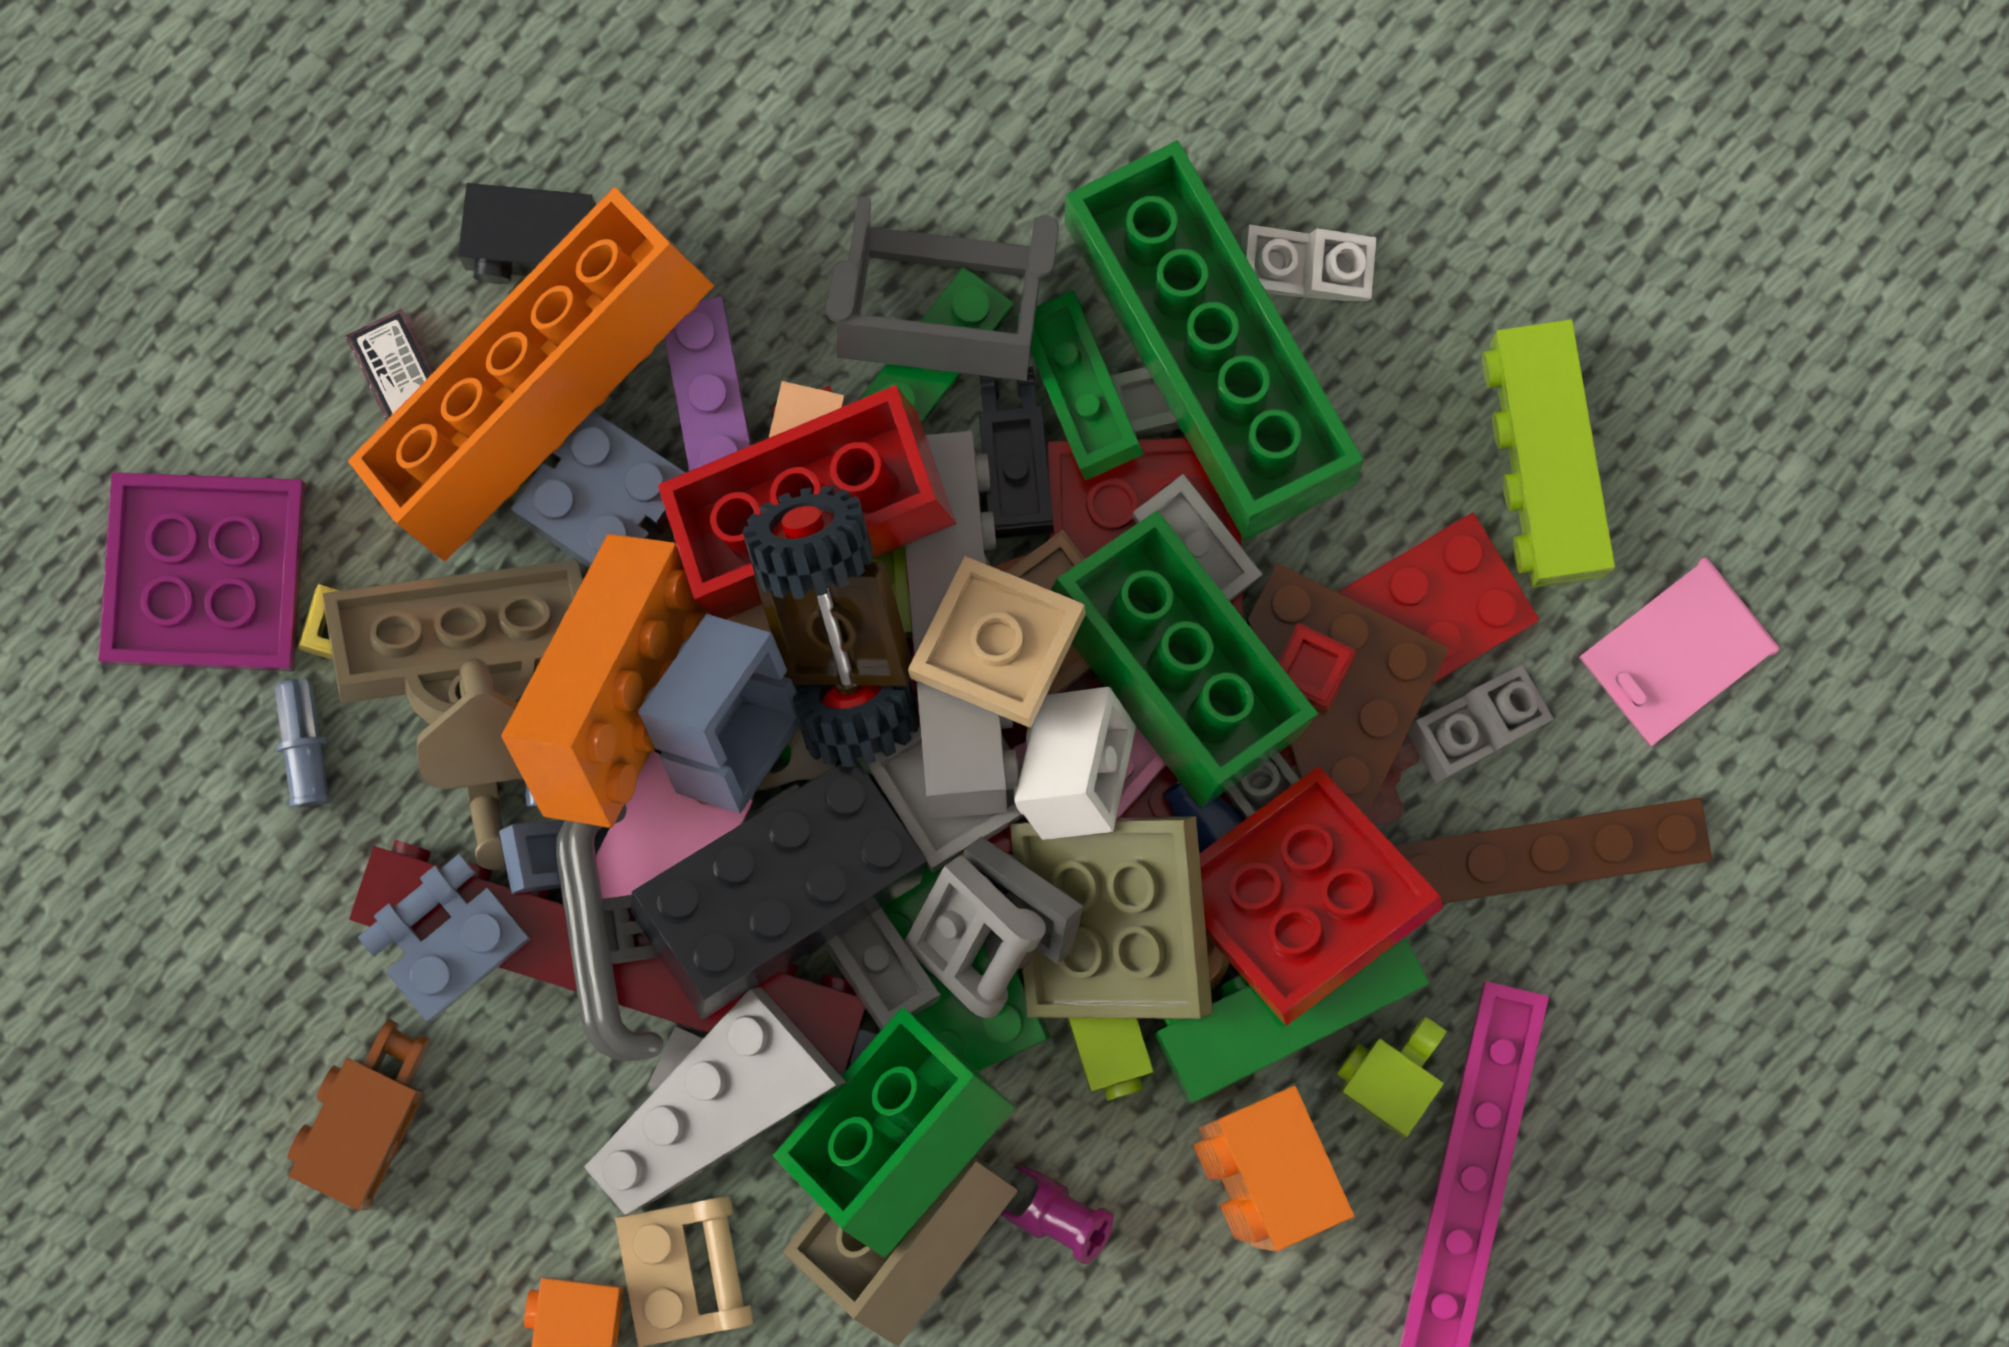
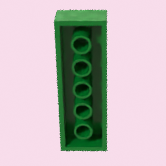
(1212, 340)

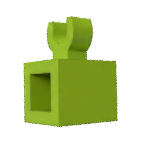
(1392, 1082)

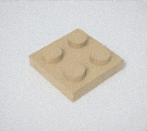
(997, 641)

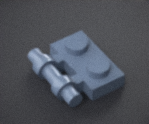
(455, 954)

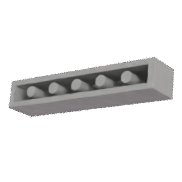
(960, 741)

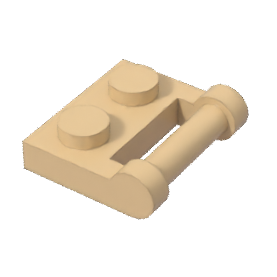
(662, 1274)

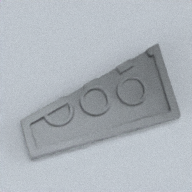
(722, 1095)

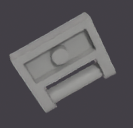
(954, 927)

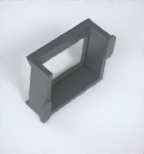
(936, 344)

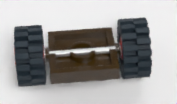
(834, 625)

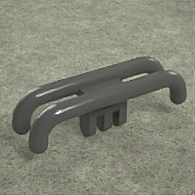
(599, 938)

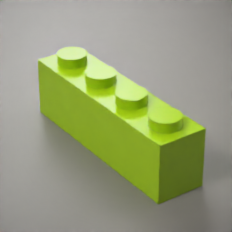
(1550, 454)

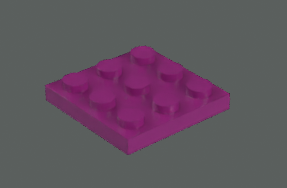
(202, 571)

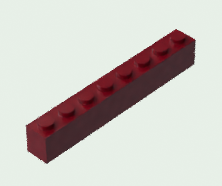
(824, 1012)

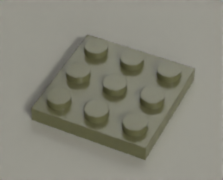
(1139, 923)

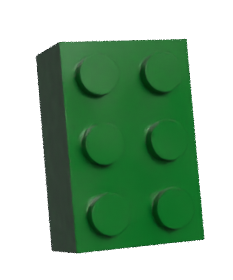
(893, 1133)

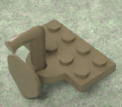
(463, 661)

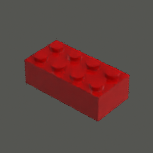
(865, 448)

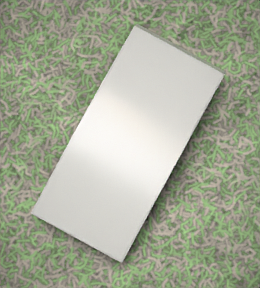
(1311, 264)

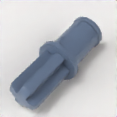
(301, 743)

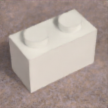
(1075, 764)

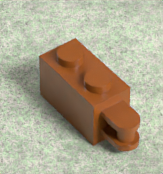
(360, 1121)

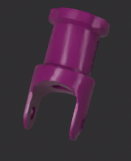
(1063, 1218)

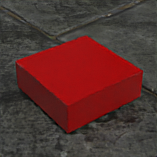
(1316, 664)

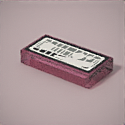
(390, 360)

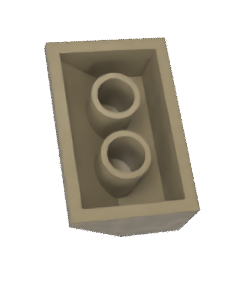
(898, 1289)

